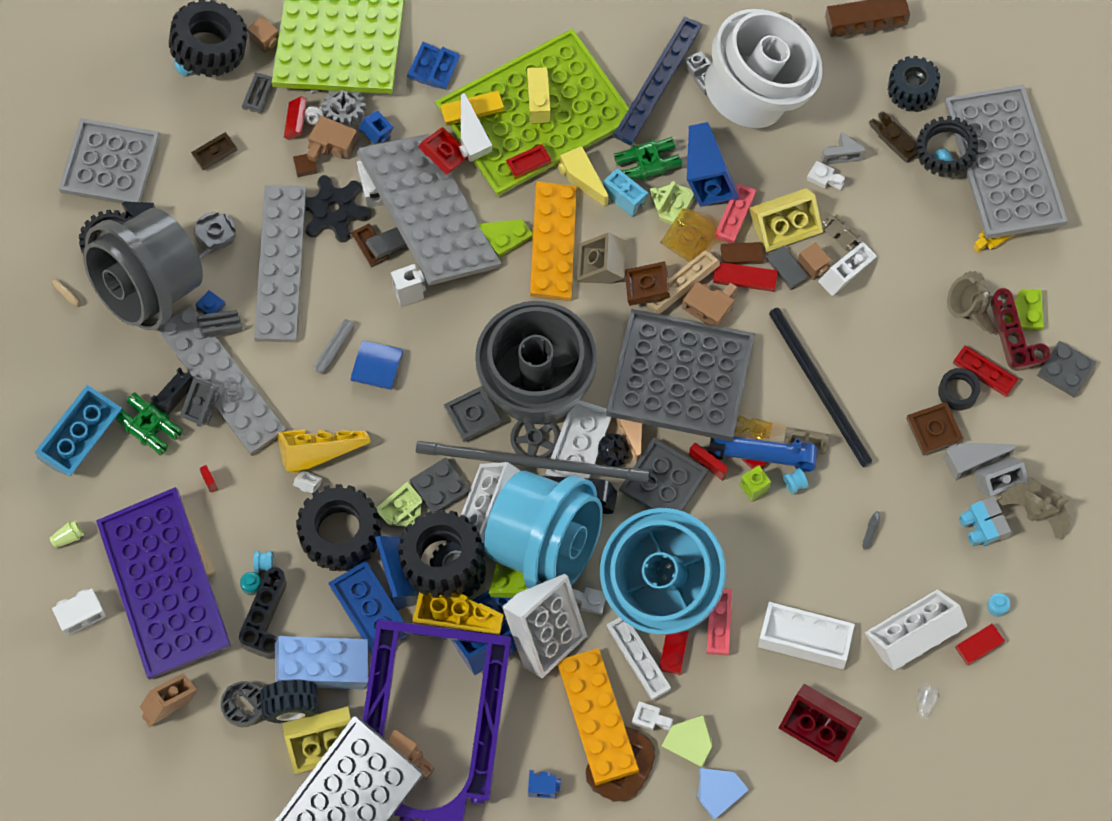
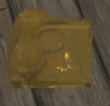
(688, 234)

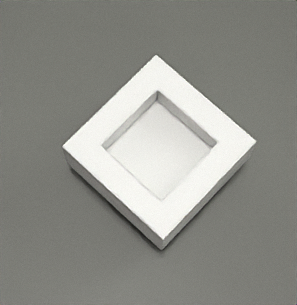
(307, 482)

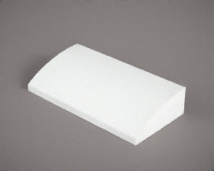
(806, 635)

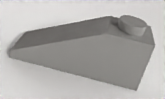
(970, 457)

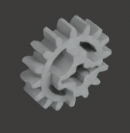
(335, 110)

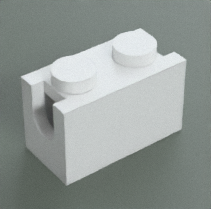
(368, 187)
(408, 285)
(78, 612)

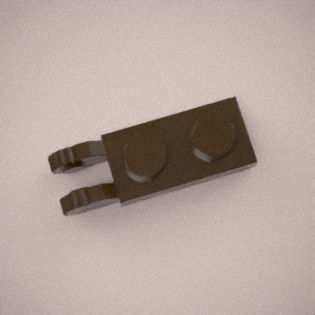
(894, 137)

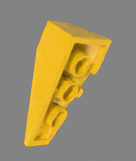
(304, 451)
(457, 614)

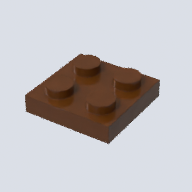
(647, 283)
(934, 428)

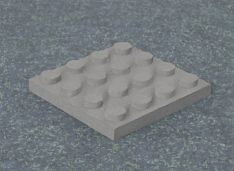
(109, 162)

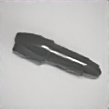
(872, 526)

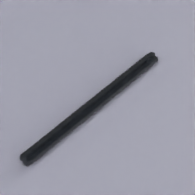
(820, 387)

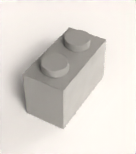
(1000, 475)

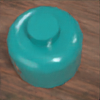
(250, 583)

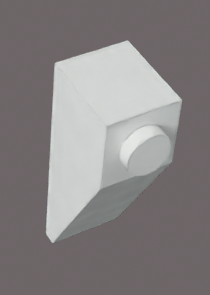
(473, 137)
(847, 268)

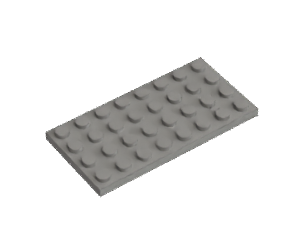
(1011, 169)
(428, 211)

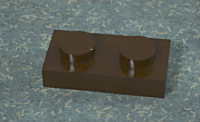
(214, 151)

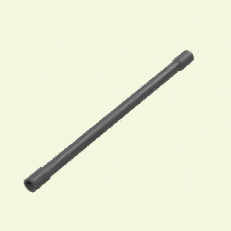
(630, 474)

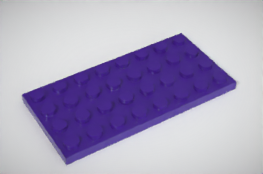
(163, 583)

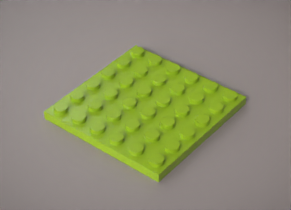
(338, 45)

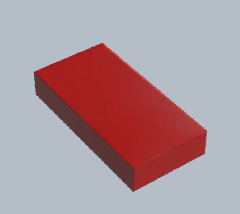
(295, 118)
(528, 161)
(708, 461)
(980, 644)

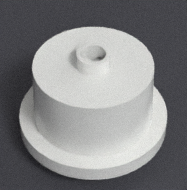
(761, 68)

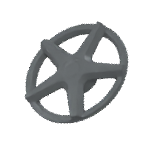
(534, 438)

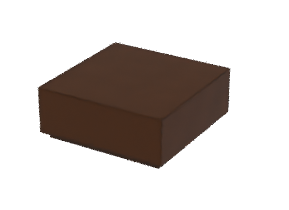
(304, 166)

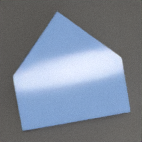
(719, 790)

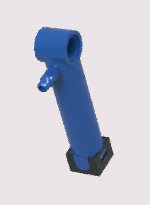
(798, 455)

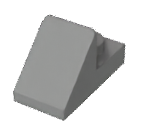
(846, 152)

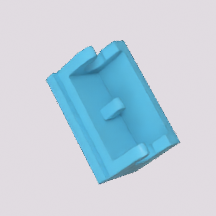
(624, 192)

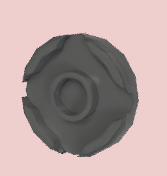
(215, 230)

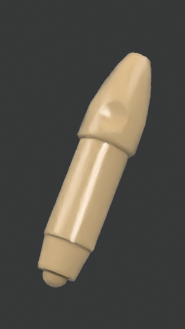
(68, 295)

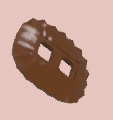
(630, 785)

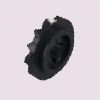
(610, 458)

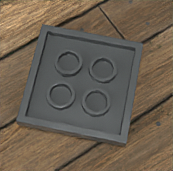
(671, 480)

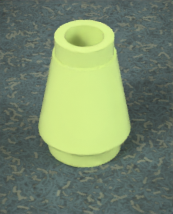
(67, 534)

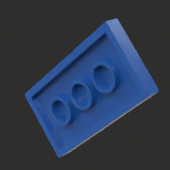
(364, 601)

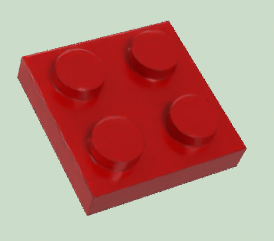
(443, 150)

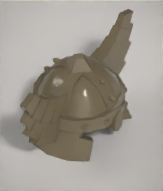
(971, 299)
(1039, 504)

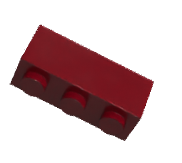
(820, 722)

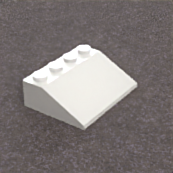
(545, 624)

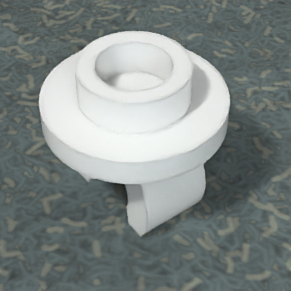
(312, 114)

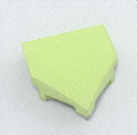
(670, 200)
(401, 507)
(690, 740)

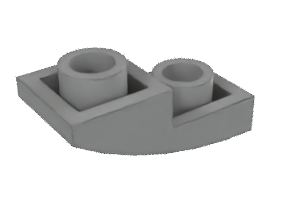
(697, 66)

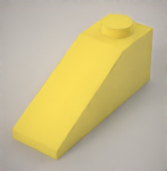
(538, 95)
(580, 173)

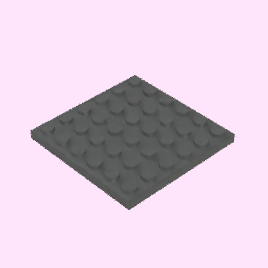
(681, 375)

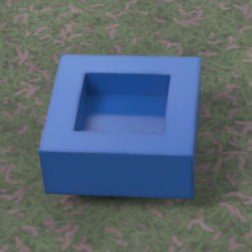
(210, 303)

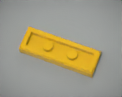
(481, 104)

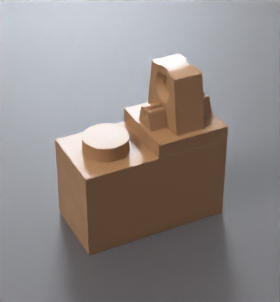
(331, 137)
(708, 305)
(167, 698)
(411, 751)

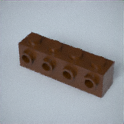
(866, 16)

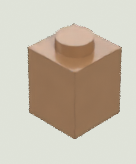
(263, 34)
(814, 261)

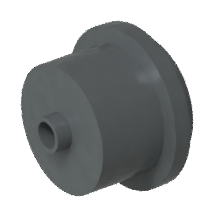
(142, 267)
(536, 360)

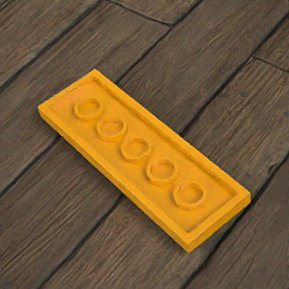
(553, 241)
(597, 717)

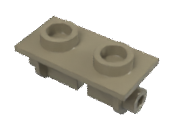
(835, 225)
(819, 439)

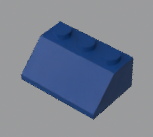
(402, 592)

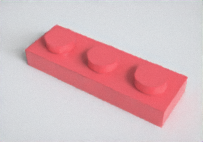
(735, 214)
(719, 626)

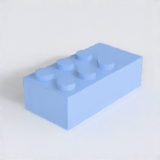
(324, 661)

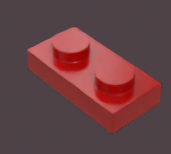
(673, 652)

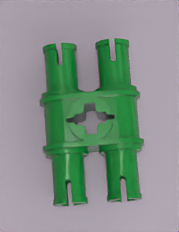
(651, 151)
(147, 433)

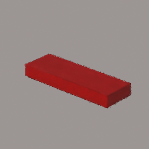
(746, 276)
(985, 370)

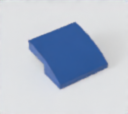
(433, 66)
(376, 365)

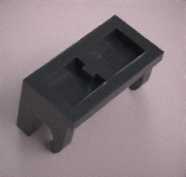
(173, 392)

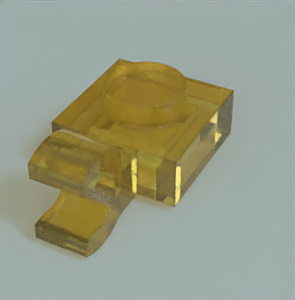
(756, 427)

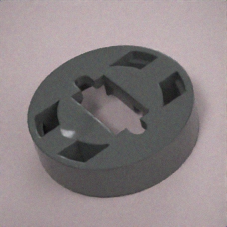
(239, 689)

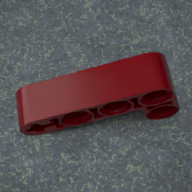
(1015, 329)

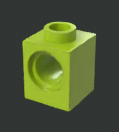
(755, 483)

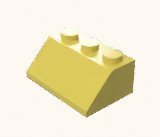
(786, 219)
(313, 736)

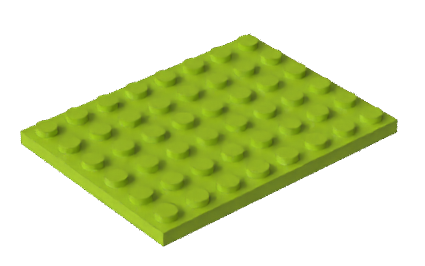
(581, 108)

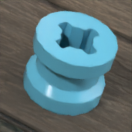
(795, 481)
(263, 561)

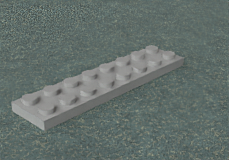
(280, 264)
(207, 359)

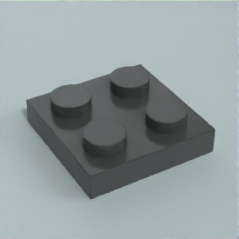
(1066, 369)
(472, 414)
(439, 486)

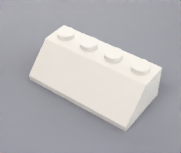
(484, 492)
(916, 629)

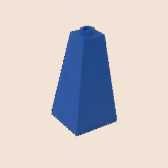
(706, 167)

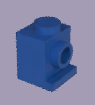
(376, 128)
(543, 785)

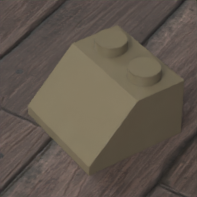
(601, 259)

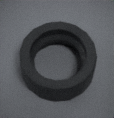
(963, 374)

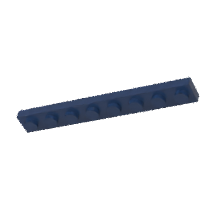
(657, 81)

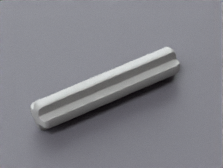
(333, 346)

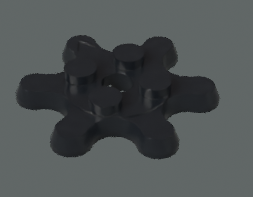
(337, 220)

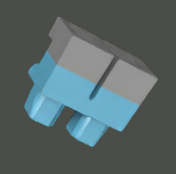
(987, 522)

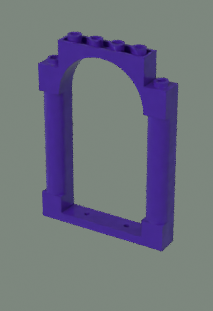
(377, 699)

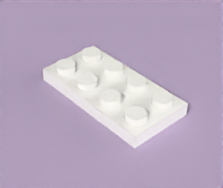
(580, 437)

